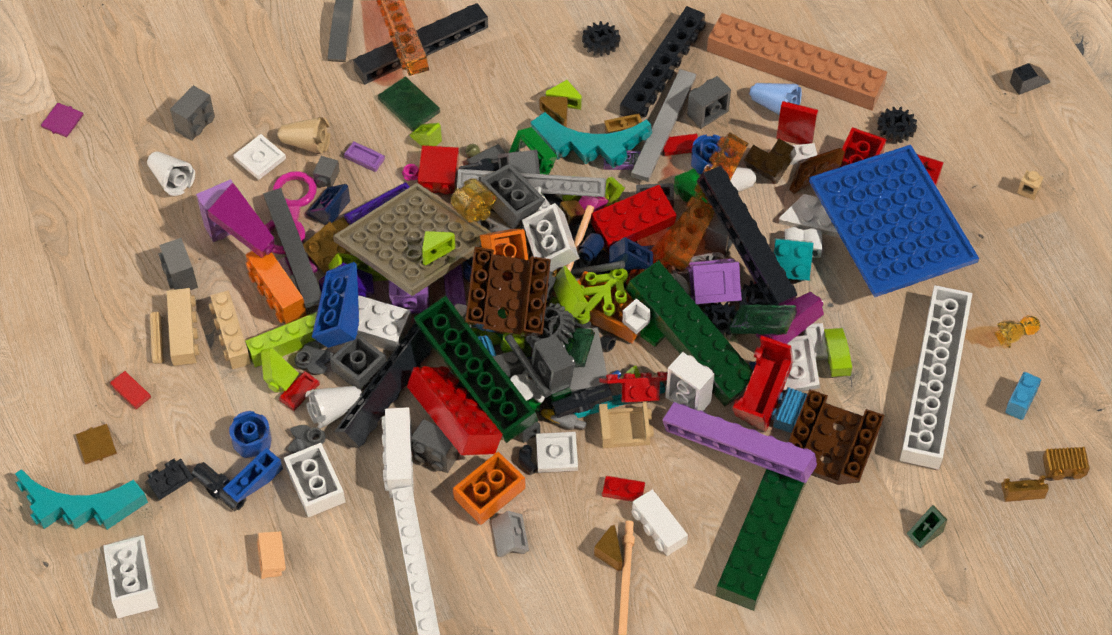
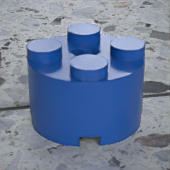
(702, 151)
(250, 434)

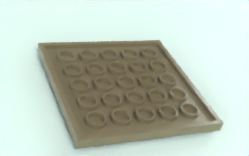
(394, 234)

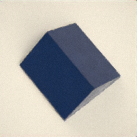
(330, 204)

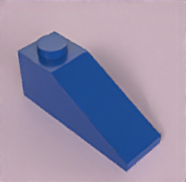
(254, 475)

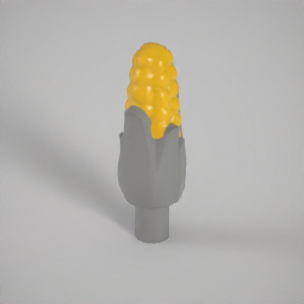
(569, 421)

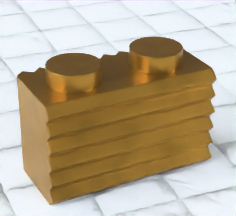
(1066, 463)

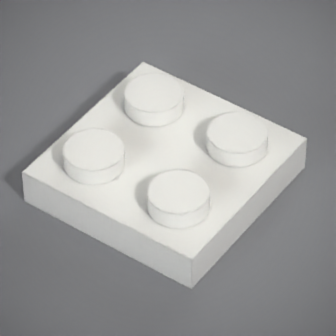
(259, 157)
(557, 452)

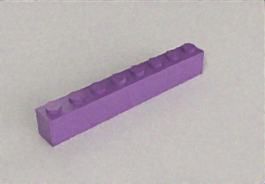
(740, 442)

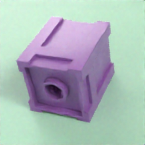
(714, 281)
(402, 299)

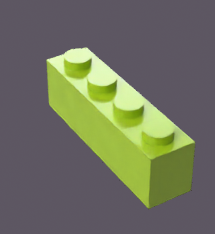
(282, 339)

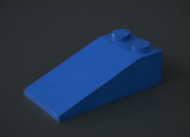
(338, 307)

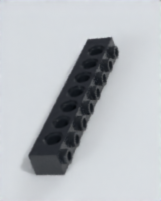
(663, 63)

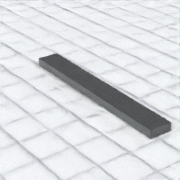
(293, 247)

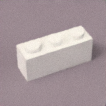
(659, 523)

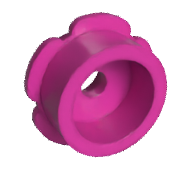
(410, 168)

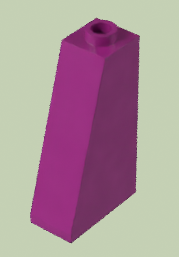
(239, 219)
(808, 311)

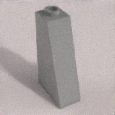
(594, 368)

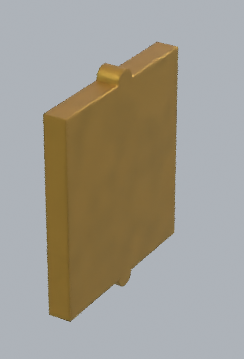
(96, 443)

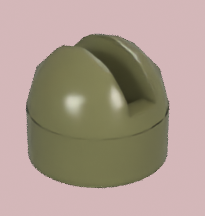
(472, 150)

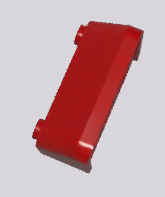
(767, 382)

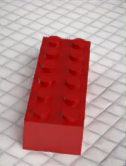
(454, 410)

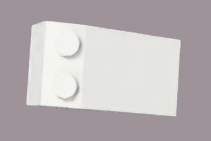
(130, 577)

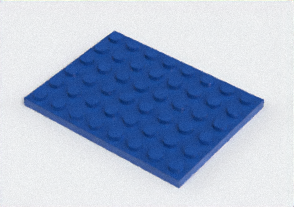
(893, 220)

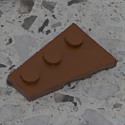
(814, 166)

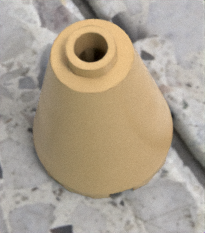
(306, 134)

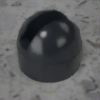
(608, 342)

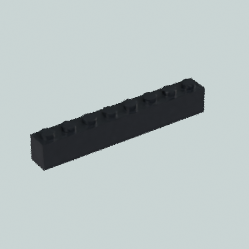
(432, 37)
(746, 237)
(384, 388)

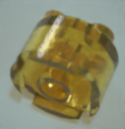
(473, 201)

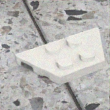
(807, 214)

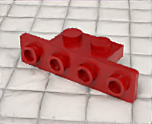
(638, 388)

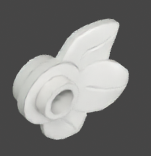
(527, 387)

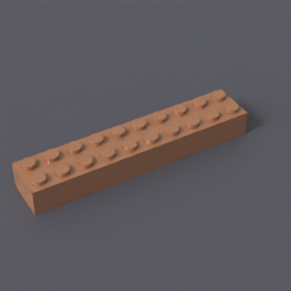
(797, 61)

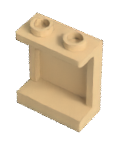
(625, 426)

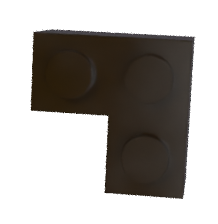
(771, 164)

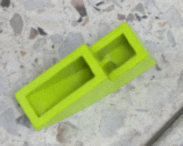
(569, 292)
(838, 352)

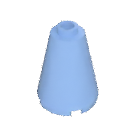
(772, 94)

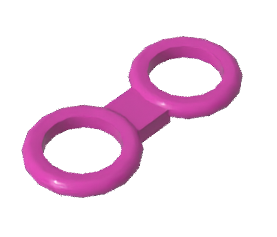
(294, 205)

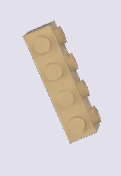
(181, 326)
(230, 329)

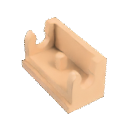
(270, 554)

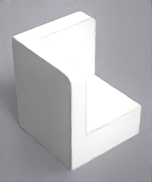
(636, 316)

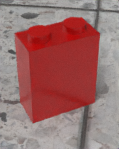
(439, 169)

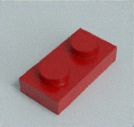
(622, 488)

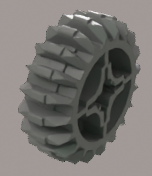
(556, 323)

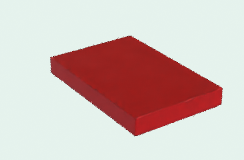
(796, 123)

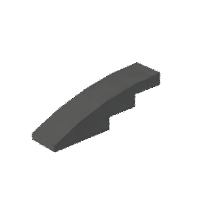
(340, 30)

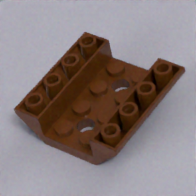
(521, 297)
(846, 448)

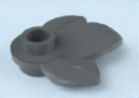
(316, 358)
(304, 438)

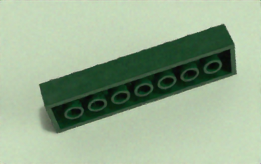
(690, 330)
(476, 368)
(759, 539)

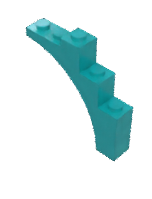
(588, 146)
(105, 507)

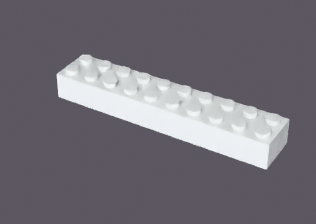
(936, 377)

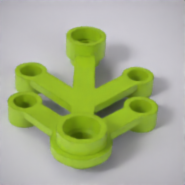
(603, 291)

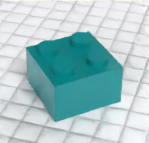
(794, 257)

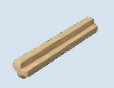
(156, 337)

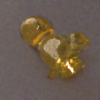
(1012, 332)

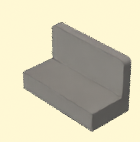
(510, 533)

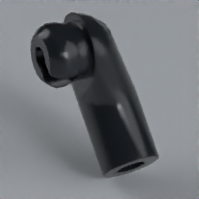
(524, 459)

